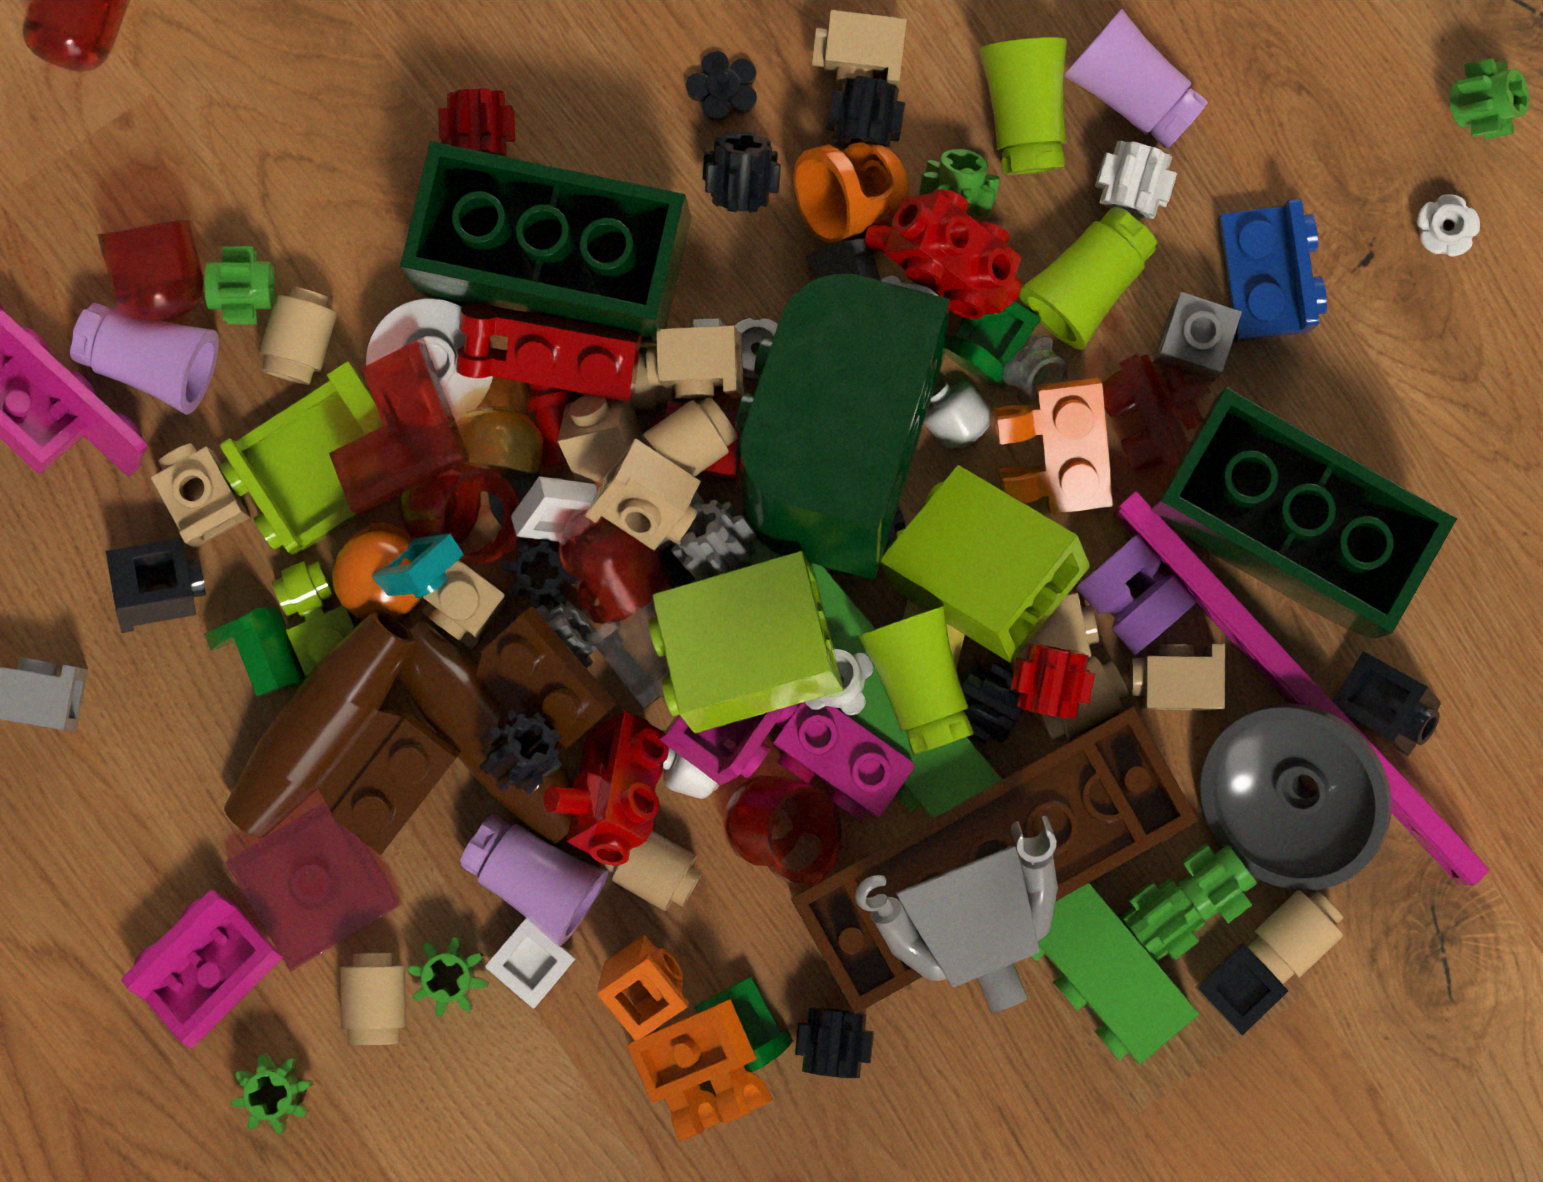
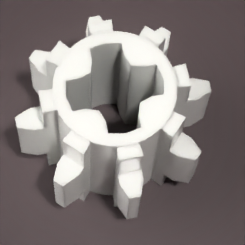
(1136, 179)

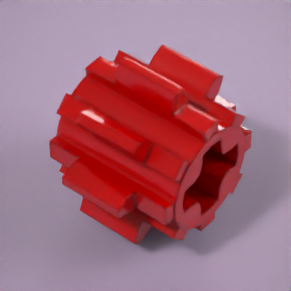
(477, 121)
(1053, 681)

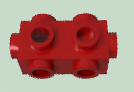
(951, 253)
(615, 789)

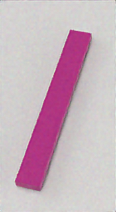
(1292, 681)

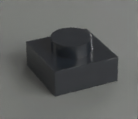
(1241, 989)

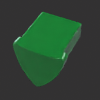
(991, 342)
(263, 649)
(756, 1020)

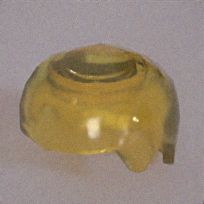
(502, 438)

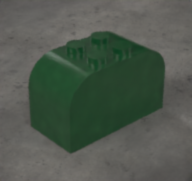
(545, 240)
(839, 417)
(1302, 517)

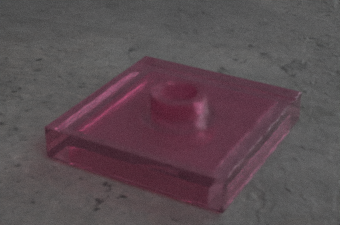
(312, 885)

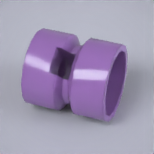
(1153, 611)

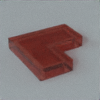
(416, 437)

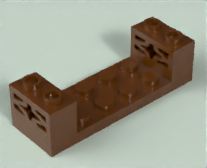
(1105, 804)

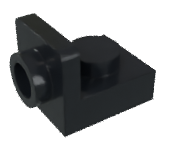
(1389, 703)

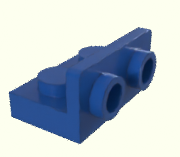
(1272, 271)

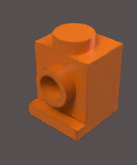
(649, 980)

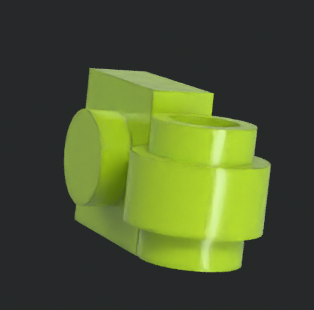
(304, 591)

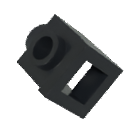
(142, 567)

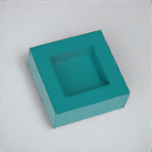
(426, 572)

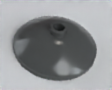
(1276, 823)

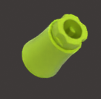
(1027, 102)
(1089, 277)
(920, 679)

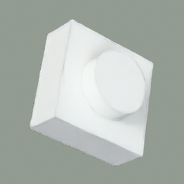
(550, 507)
(530, 963)

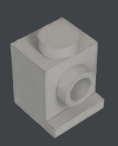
(39, 697)

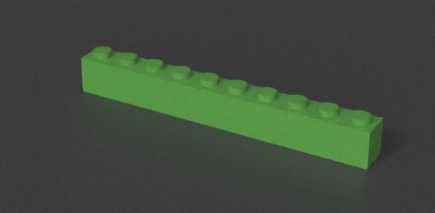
(1087, 941)

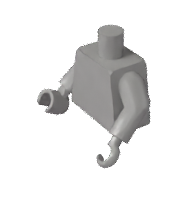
(974, 917)

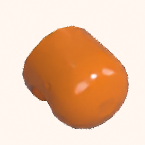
(839, 193)
(361, 558)

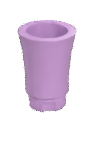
(1137, 81)
(149, 355)
(533, 876)

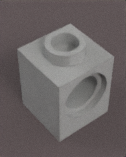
(1197, 336)

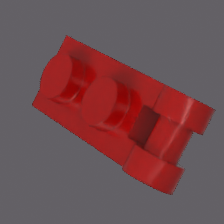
(549, 351)

